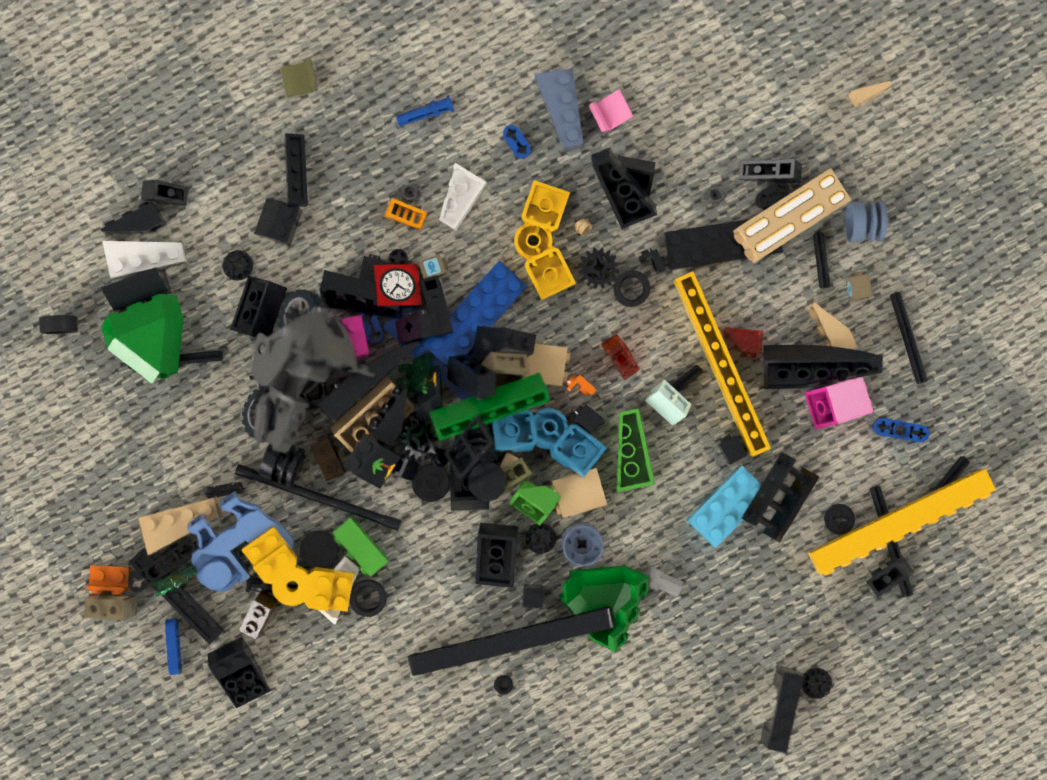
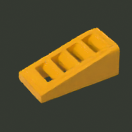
(388, 214)

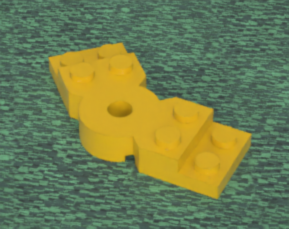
(541, 219)
(277, 566)

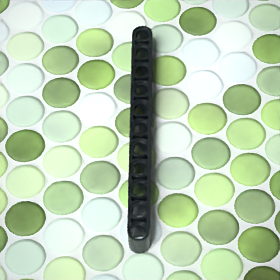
(511, 641)

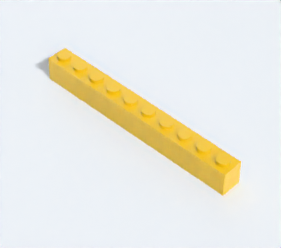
(721, 364)
(901, 521)

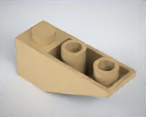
(831, 329)

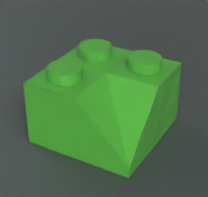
(535, 501)

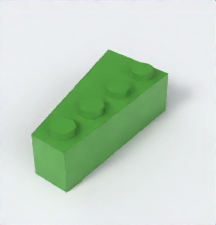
(633, 453)

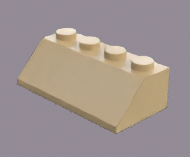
(356, 421)

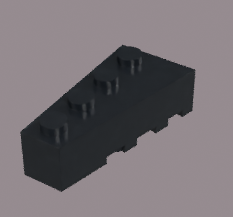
(623, 192)

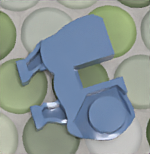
(215, 559)

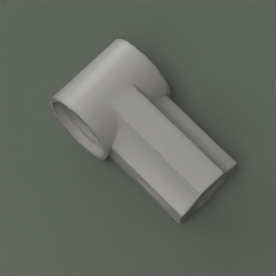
(659, 580)

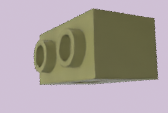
(516, 474)

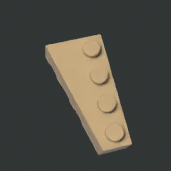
(171, 525)

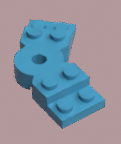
(567, 444)

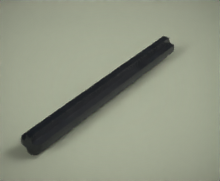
(893, 547)

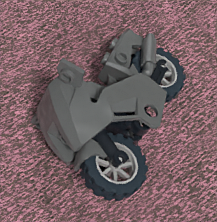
(290, 371)

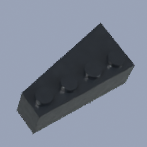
(353, 295)

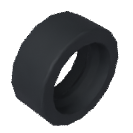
(634, 274)
(58, 324)
(382, 598)

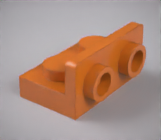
(585, 387)
(108, 579)

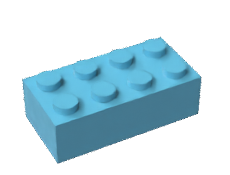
(724, 507)

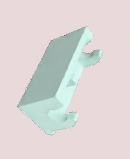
(668, 402)

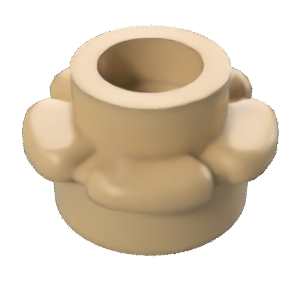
(583, 226)

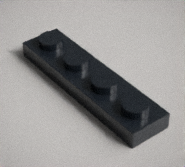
(296, 170)

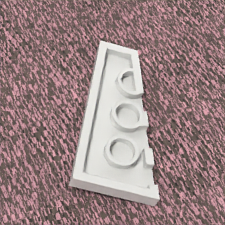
(136, 257)

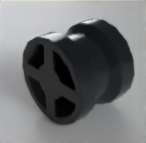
(399, 256)

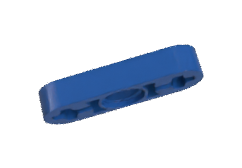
(915, 427)
(173, 646)

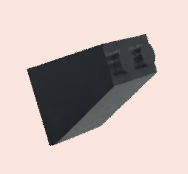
(502, 341)

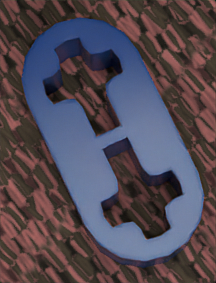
(513, 144)
(368, 332)

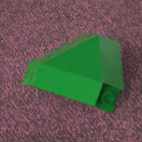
(147, 336)
(604, 587)

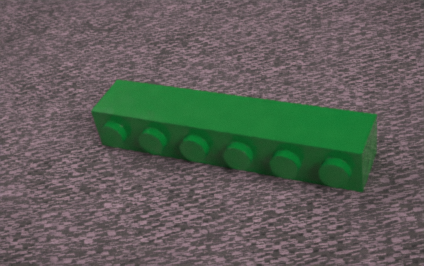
(507, 401)

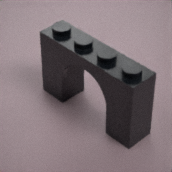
(778, 733)

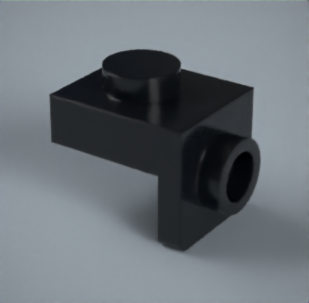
(658, 262)

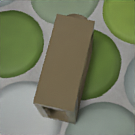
(508, 365)
(114, 606)

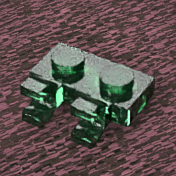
(418, 372)
(173, 581)

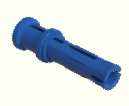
(434, 108)

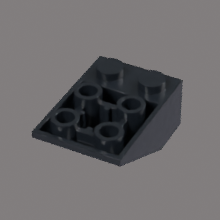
(238, 672)

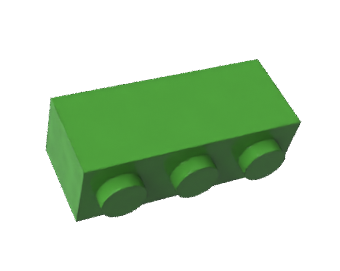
(360, 547)

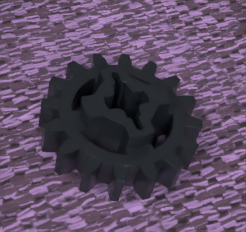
(606, 266)
(415, 442)

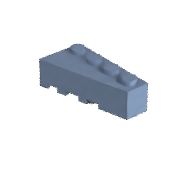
(560, 99)

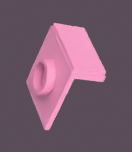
(611, 111)

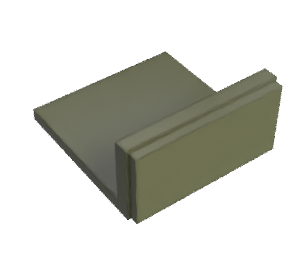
(299, 78)

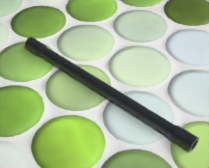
(384, 520)

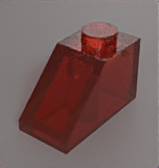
(745, 340)
(620, 356)

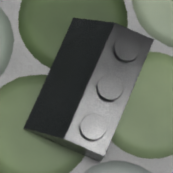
(136, 289)
(258, 307)

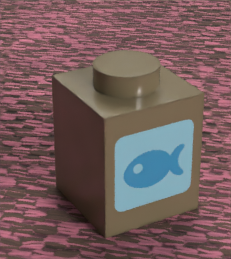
(433, 266)
(859, 286)

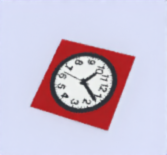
(397, 285)

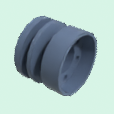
(866, 221)
(586, 554)

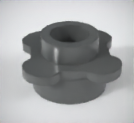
(410, 188)
(715, 200)

